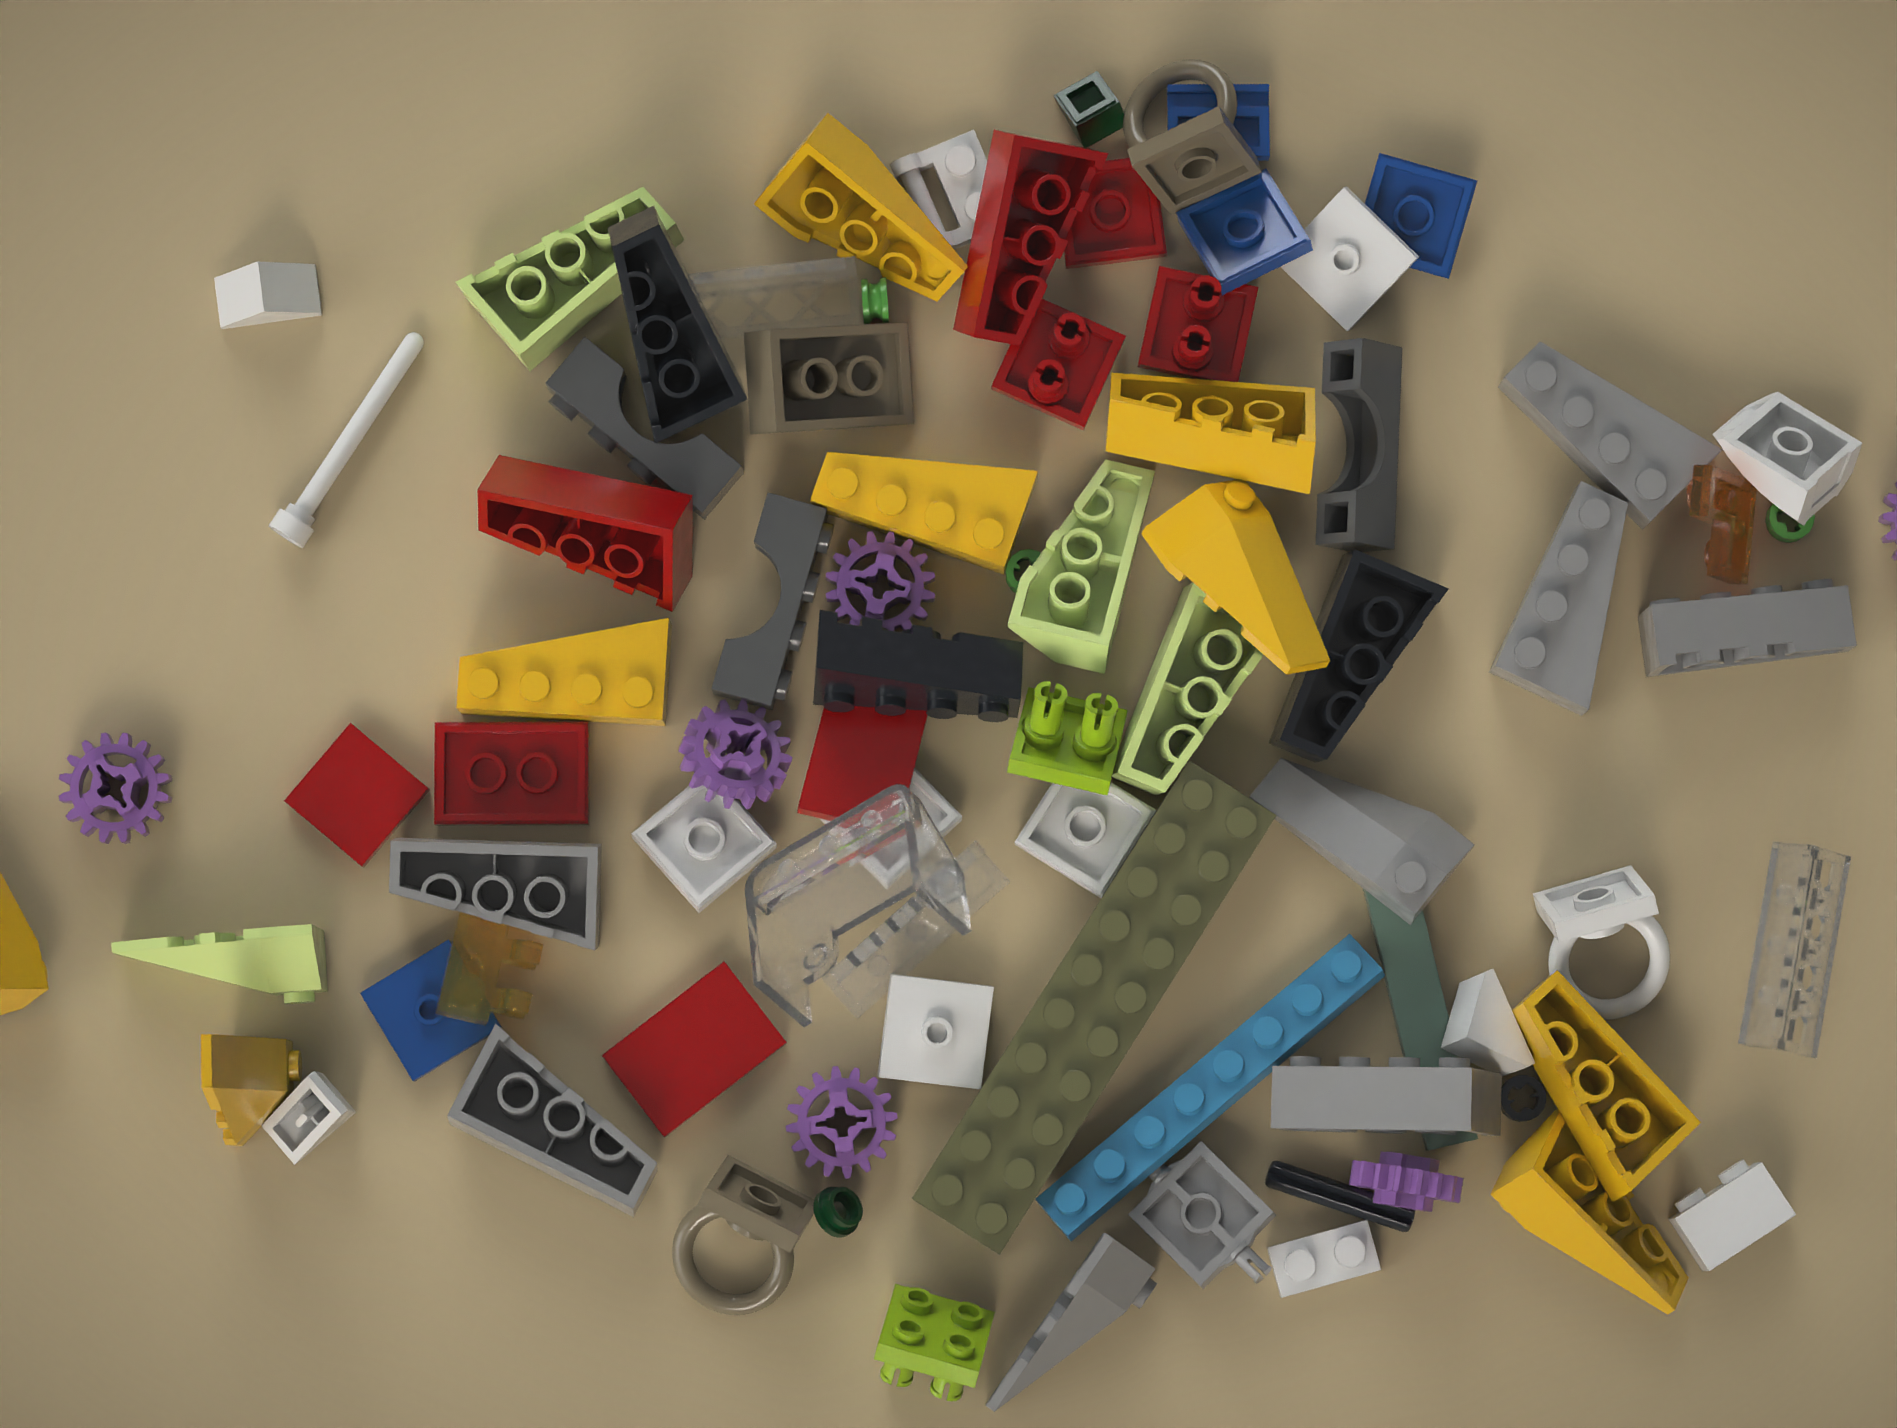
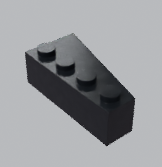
(915, 671)

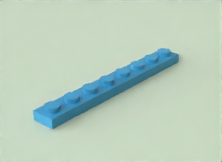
(1210, 1087)

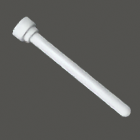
(296, 520)

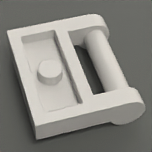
(961, 172)

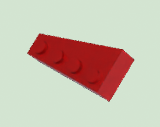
(1020, 230)
(593, 523)

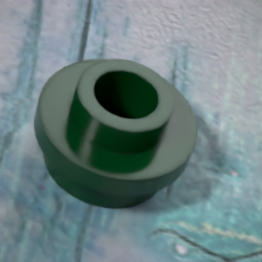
(838, 1211)

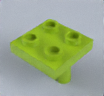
(1068, 739)
(933, 1338)

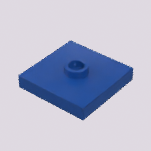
(1422, 208)
(1244, 231)
(406, 1013)

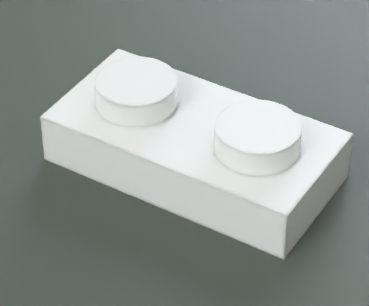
(1323, 1258)

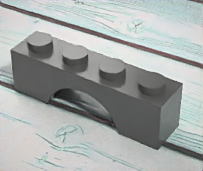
(593, 387)
(1365, 388)
(755, 664)

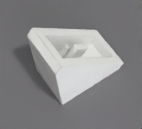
(267, 294)
(1485, 1027)
(308, 1116)

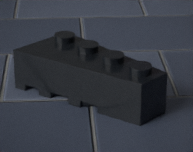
(674, 341)
(1365, 628)

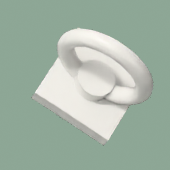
(1599, 909)

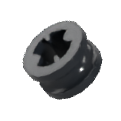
(1525, 1113)

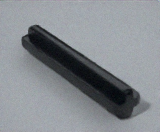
(1336, 1195)

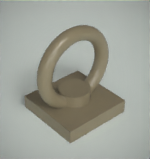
(1196, 155)
(756, 1209)

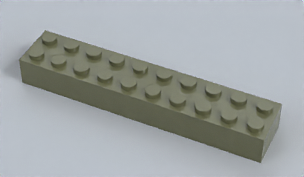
(1094, 1007)

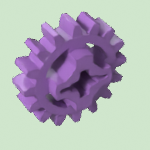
(885, 565)
(134, 774)
(735, 774)
(839, 1098)
(1406, 1181)

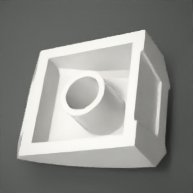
(1789, 454)

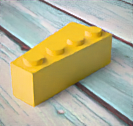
(1216, 427)
(938, 505)
(581, 677)
(1601, 1087)

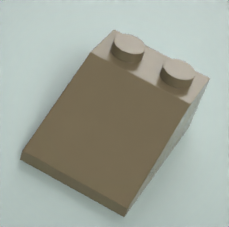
(828, 377)

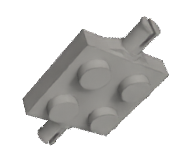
(1204, 1216)

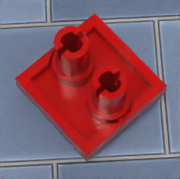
(1196, 328)
(1060, 364)

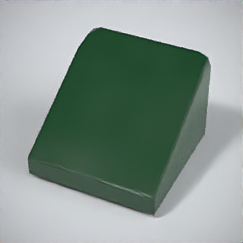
(1091, 109)

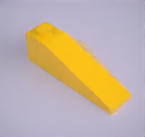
(852, 203)
(246, 1080)

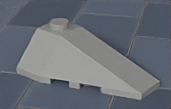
(1375, 840)
(1093, 1299)

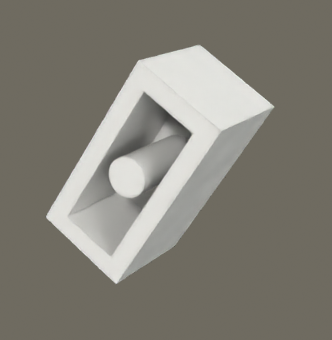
(1730, 1215)

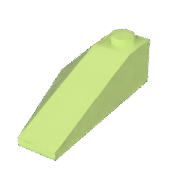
(1078, 584)
(264, 959)

